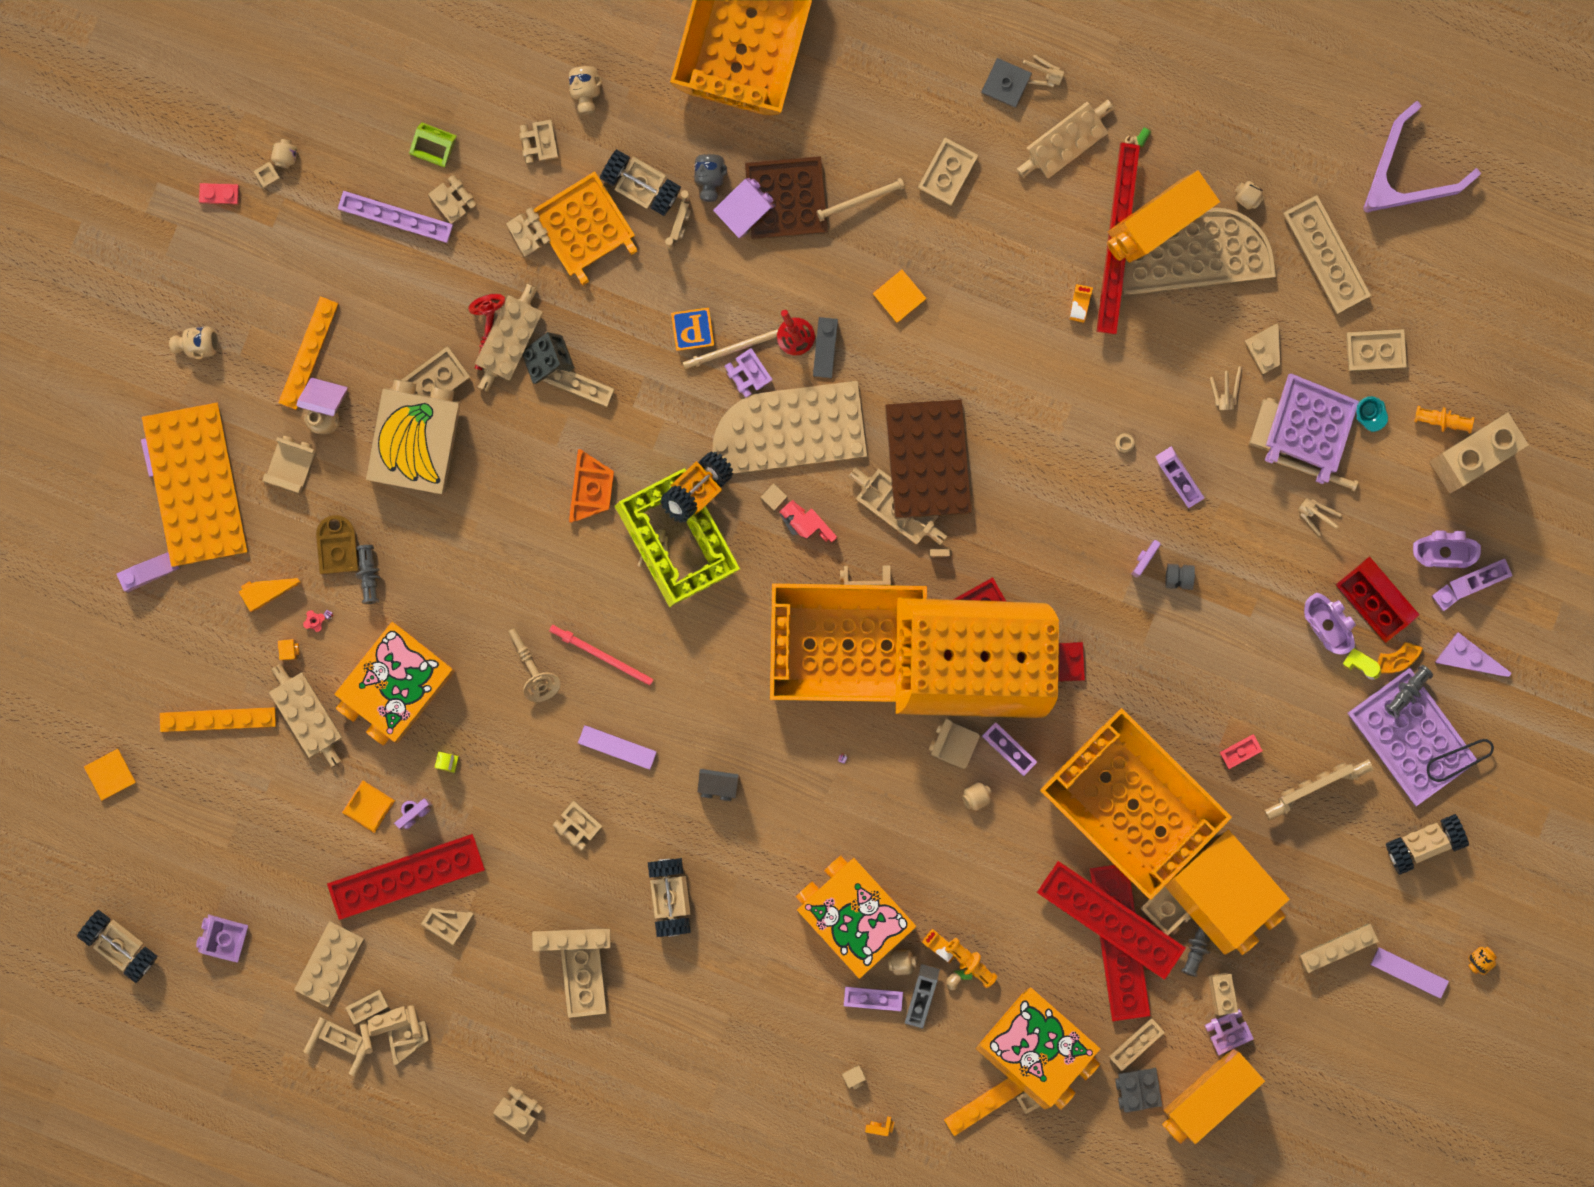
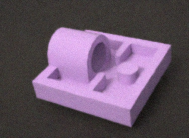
(419, 809)

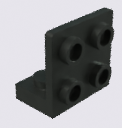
(546, 356)

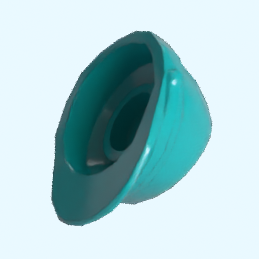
(1372, 413)

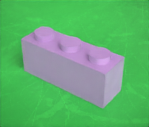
(1009, 749)

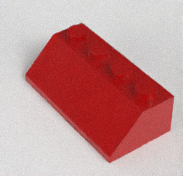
(1377, 599)

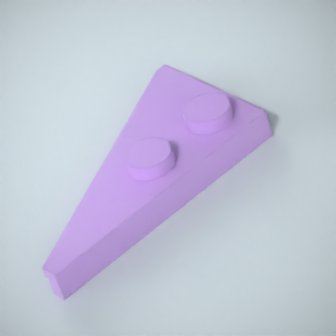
(1466, 655)

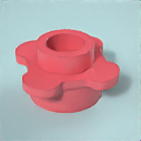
(317, 625)

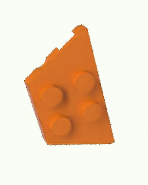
(591, 488)

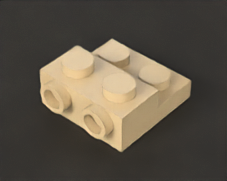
(1165, 912)

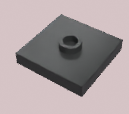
(1006, 83)

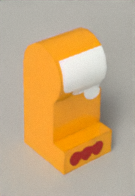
(1080, 303)
(937, 944)

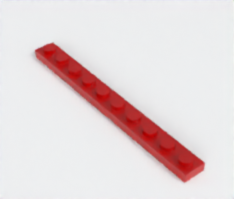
(1121, 209)

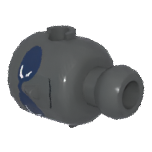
(709, 174)

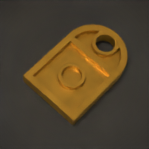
(336, 547)

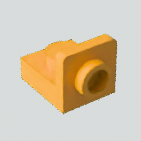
(876, 1127)

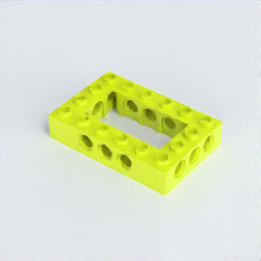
(703, 529)

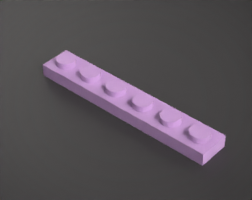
(395, 217)

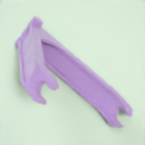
(1383, 196)

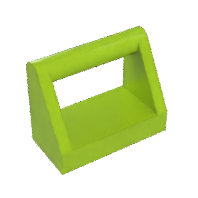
(437, 136)

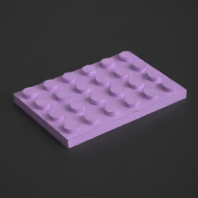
(1412, 739)

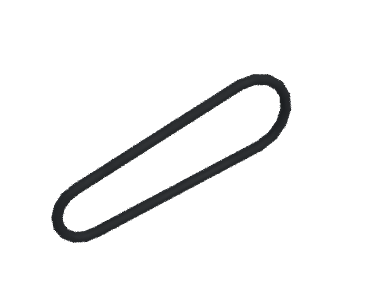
(1454, 751)

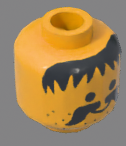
(1482, 960)

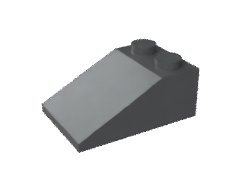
(718, 784)

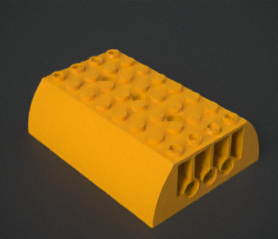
(830, 617)
(965, 683)
(1164, 797)

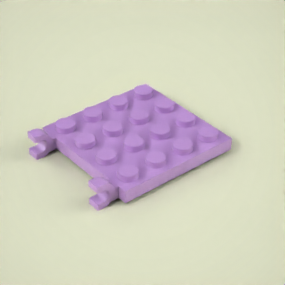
(1311, 425)

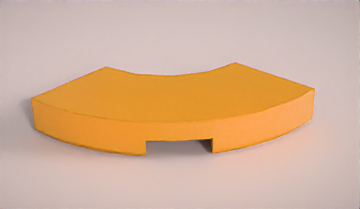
(1400, 659)

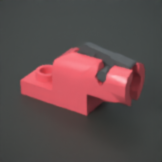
(805, 523)

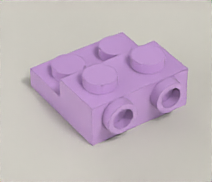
(221, 938)

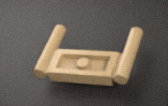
(683, 214)
(387, 1022)
(339, 1037)

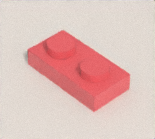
(218, 193)
(1240, 751)

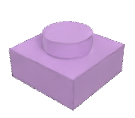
(1444, 597)

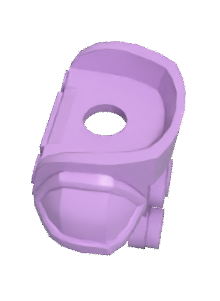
(1463, 550)
(1340, 638)

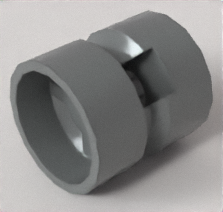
(1180, 576)

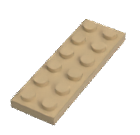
(1326, 254)

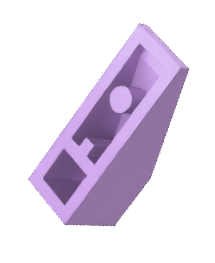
(1179, 477)
(145, 572)
(1481, 579)

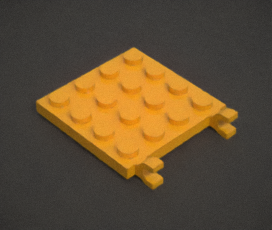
(584, 225)

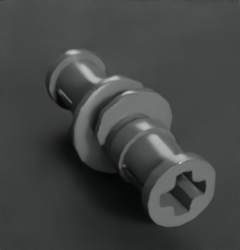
(367, 574)
(1408, 691)
(1195, 956)

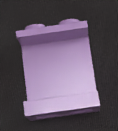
(744, 207)

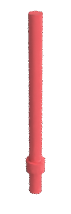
(567, 637)

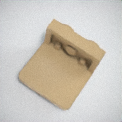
(954, 744)

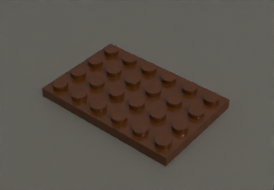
(928, 459)

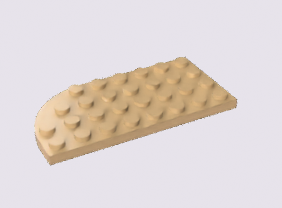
(1209, 251)
(792, 428)

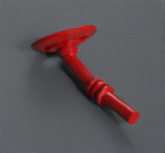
(488, 309)
(793, 327)

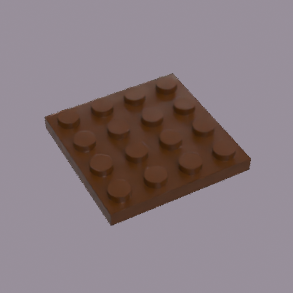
(796, 193)

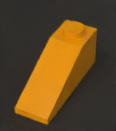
(262, 592)

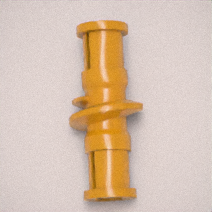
(1444, 420)
(971, 963)

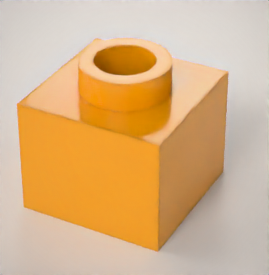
(288, 649)

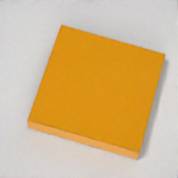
(899, 296)
(110, 774)

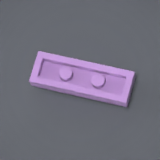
(873, 998)

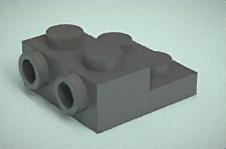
(1138, 1090)

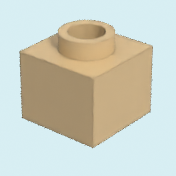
(854, 1077)

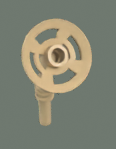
(537, 678)

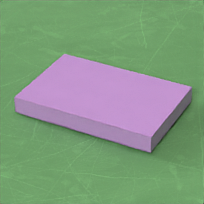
(322, 396)

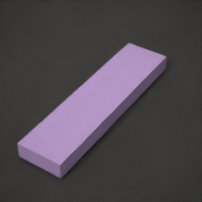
(617, 747)
(1409, 972)

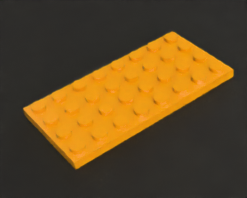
(194, 484)

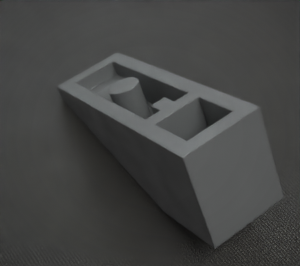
(825, 347)
(922, 996)

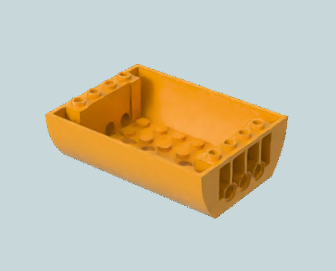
(710, 47)

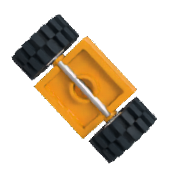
(696, 487)

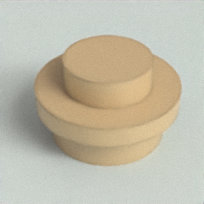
(1124, 443)

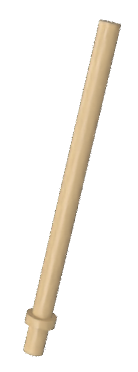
(696, 361)

